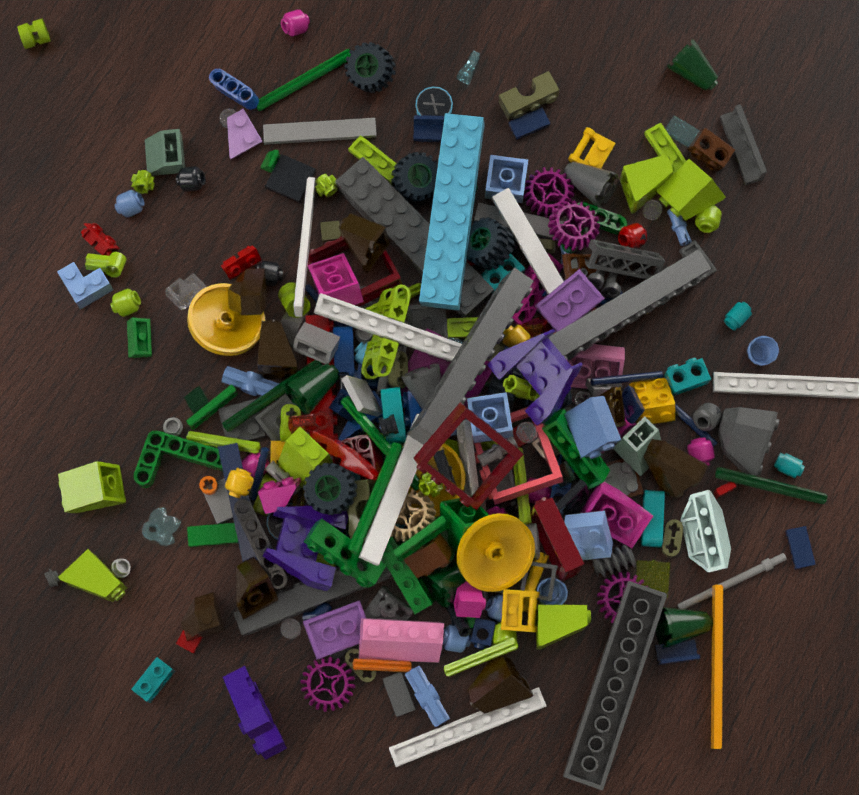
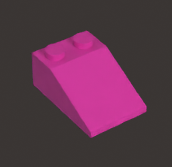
(336, 279)
(624, 516)

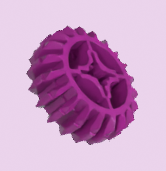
(541, 189)
(577, 219)
(614, 600)
(336, 679)

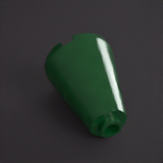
(694, 67)
(311, 387)
(445, 583)
(681, 625)

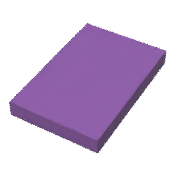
(569, 301)
(335, 629)

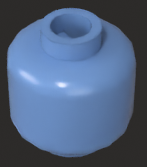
(129, 203)
(494, 607)
(453, 641)

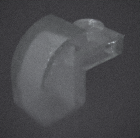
(183, 292)

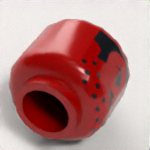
(632, 236)

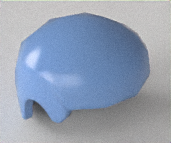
(763, 350)
(559, 592)

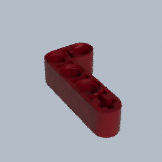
(371, 453)

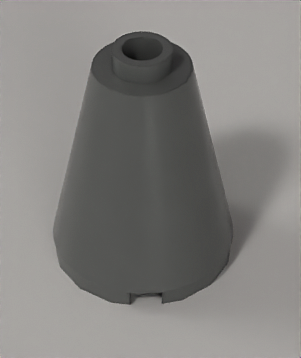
(592, 182)
(422, 382)

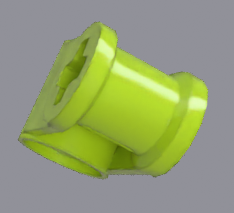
(284, 430)

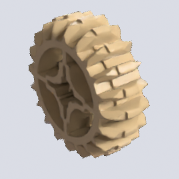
(423, 516)

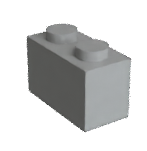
(316, 343)

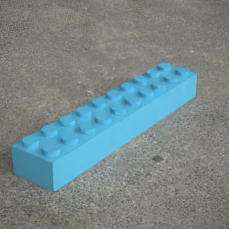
(452, 211)

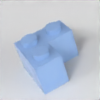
(87, 288)

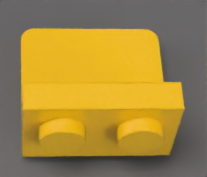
(656, 400)

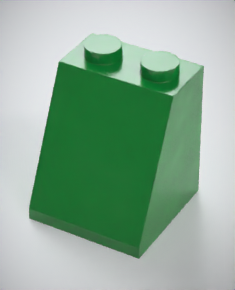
(459, 519)

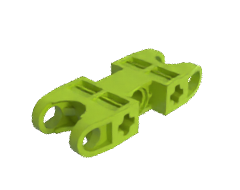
(379, 349)

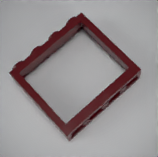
(369, 292)
(439, 438)
(556, 539)

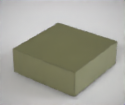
(330, 231)

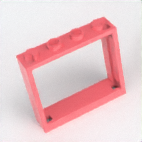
(531, 486)

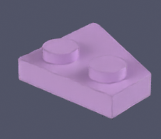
(241, 134)

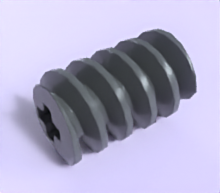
(619, 558)

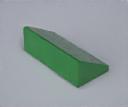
(139, 337)

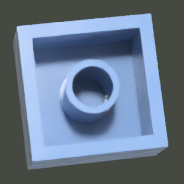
(504, 174)
(495, 412)
(590, 534)

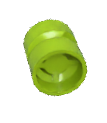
(27, 35)
(287, 296)

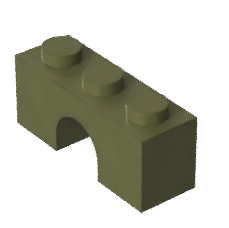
(516, 105)
(363, 491)

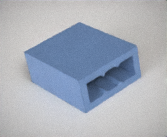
(592, 427)

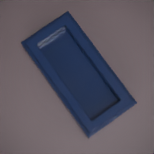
(529, 123)
(632, 405)
(800, 547)

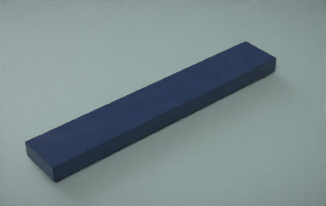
(230, 461)

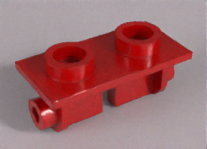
(94, 233)
(247, 258)

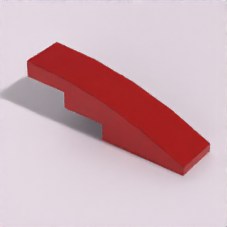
(349, 457)

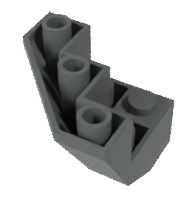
(746, 437)

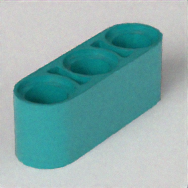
(391, 405)
(654, 503)

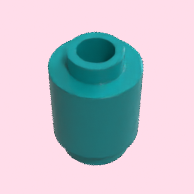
(738, 315)
(789, 465)

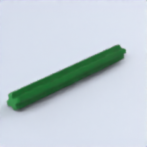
(303, 80)
(372, 432)
(375, 498)

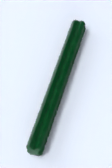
(264, 400)
(771, 485)

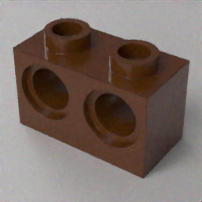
(713, 145)

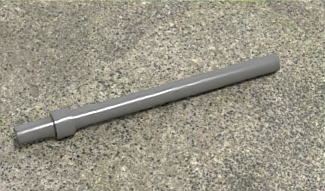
(766, 565)

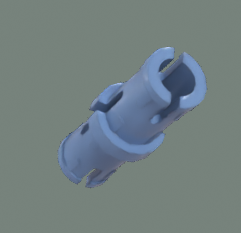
(679, 227)

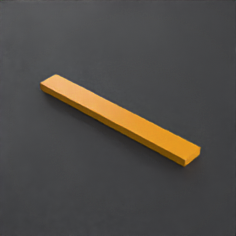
(717, 667)

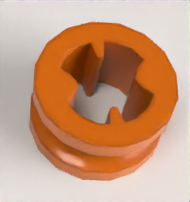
(202, 485)

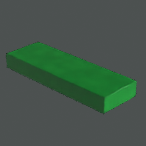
(212, 407)
(212, 535)
(421, 538)

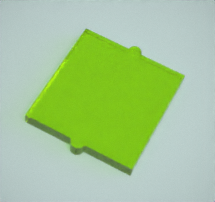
(654, 575)

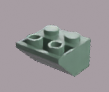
(165, 152)
(635, 443)

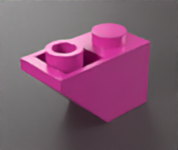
(278, 494)
(469, 601)

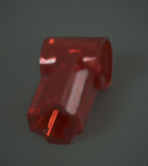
(308, 422)

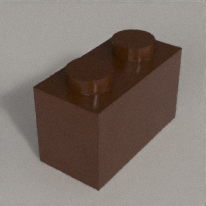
(430, 557)

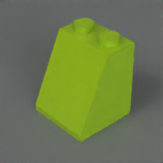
(643, 179)
(689, 191)
(302, 455)
(91, 487)
(94, 577)
(559, 622)

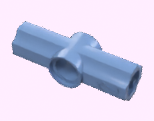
(247, 381)
(427, 696)

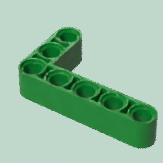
(165, 448)

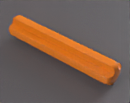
(382, 665)

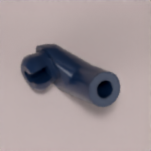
(321, 609)

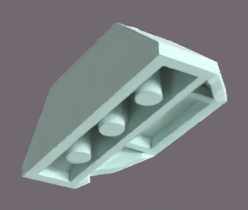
(706, 532)

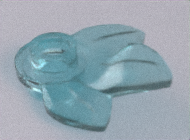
(164, 527)

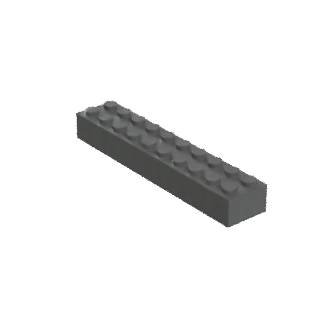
(404, 226)
(631, 305)
(472, 354)
(614, 685)

